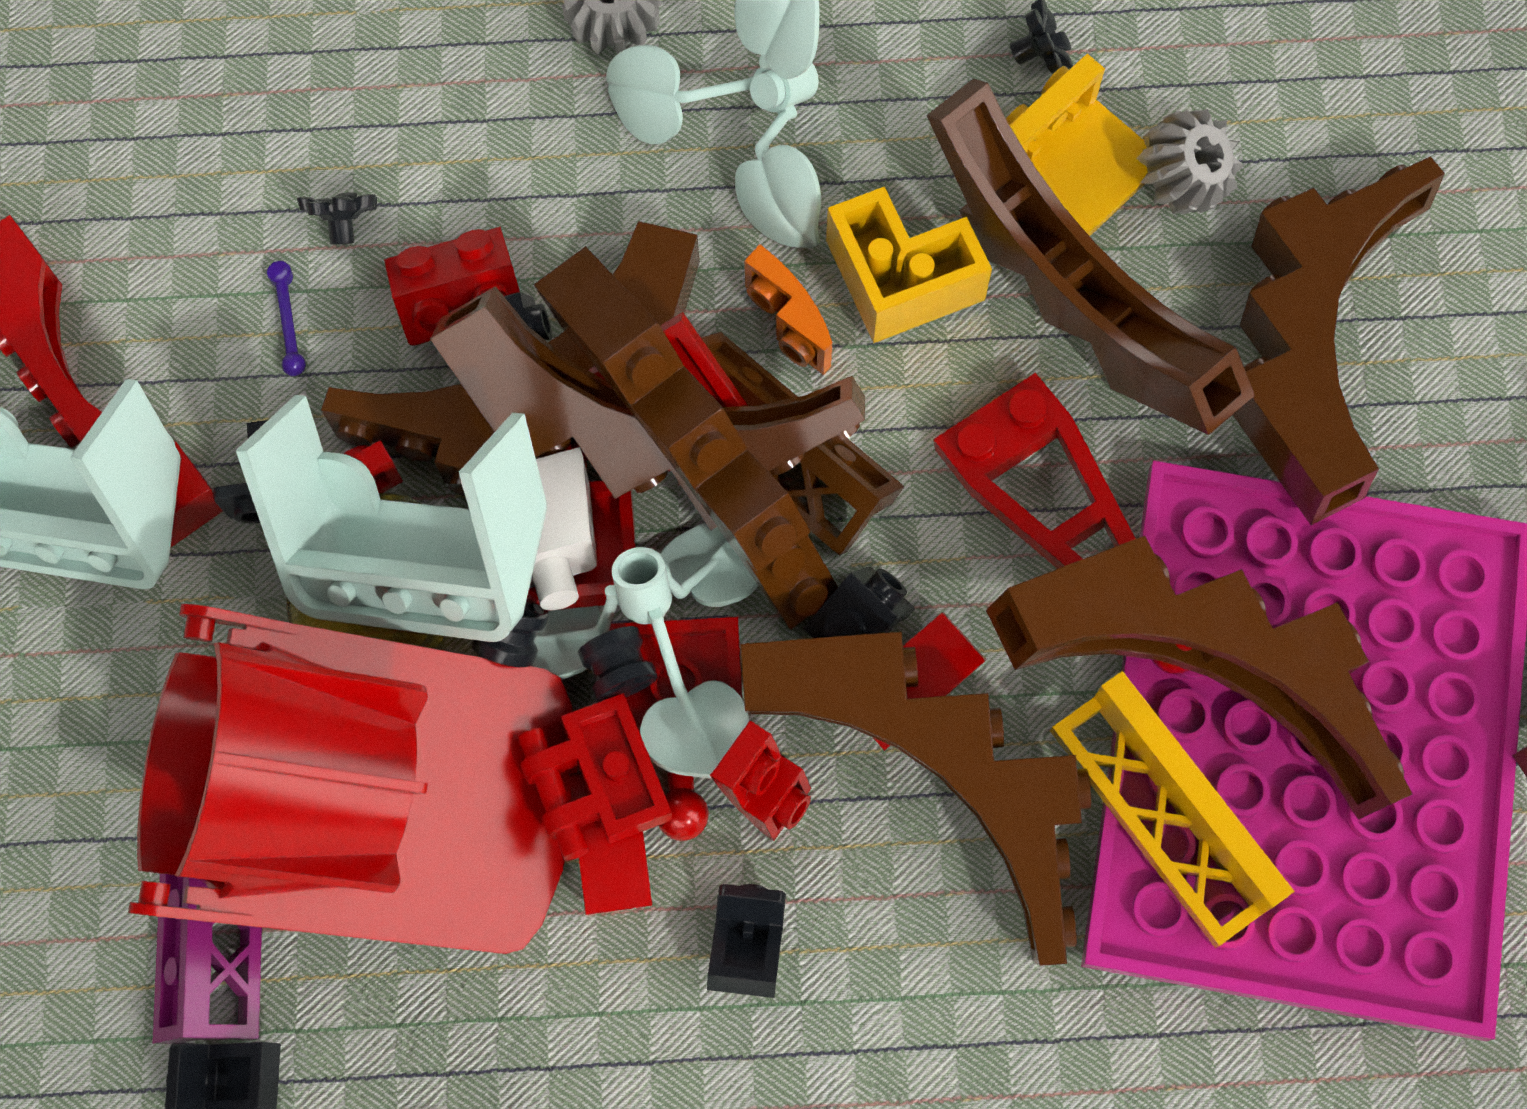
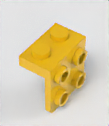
(1080, 145)

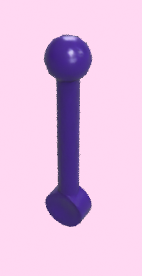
(280, 277)

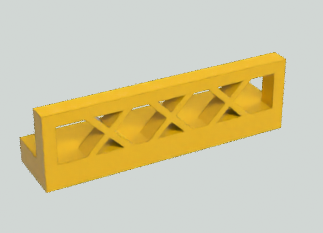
(1189, 794)

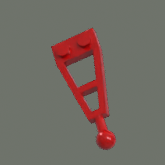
(1007, 434)

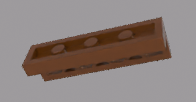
(840, 466)

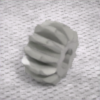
(611, 21)
(1190, 161)

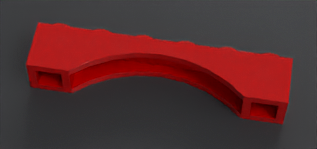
(32, 329)

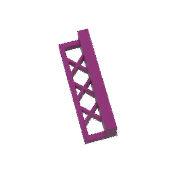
(186, 980)

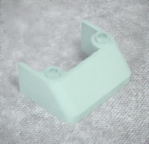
(96, 507)
(396, 561)

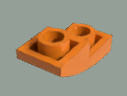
(798, 322)

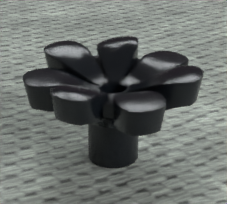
(1042, 40)
(339, 212)

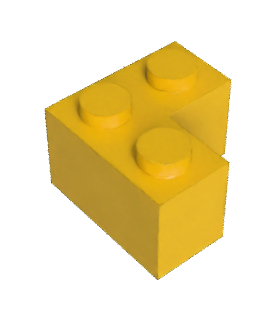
(901, 278)

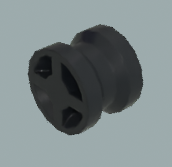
(519, 646)
(617, 663)

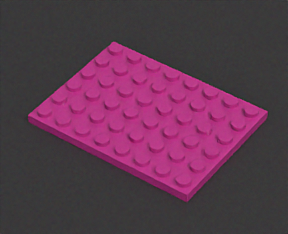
(1389, 909)

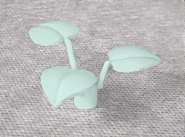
(779, 187)
(696, 726)

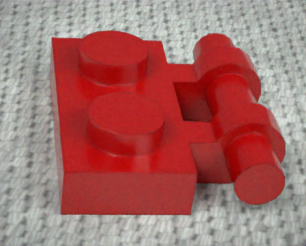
(615, 771)

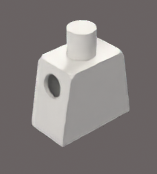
(567, 531)

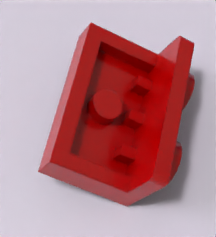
(446, 276)

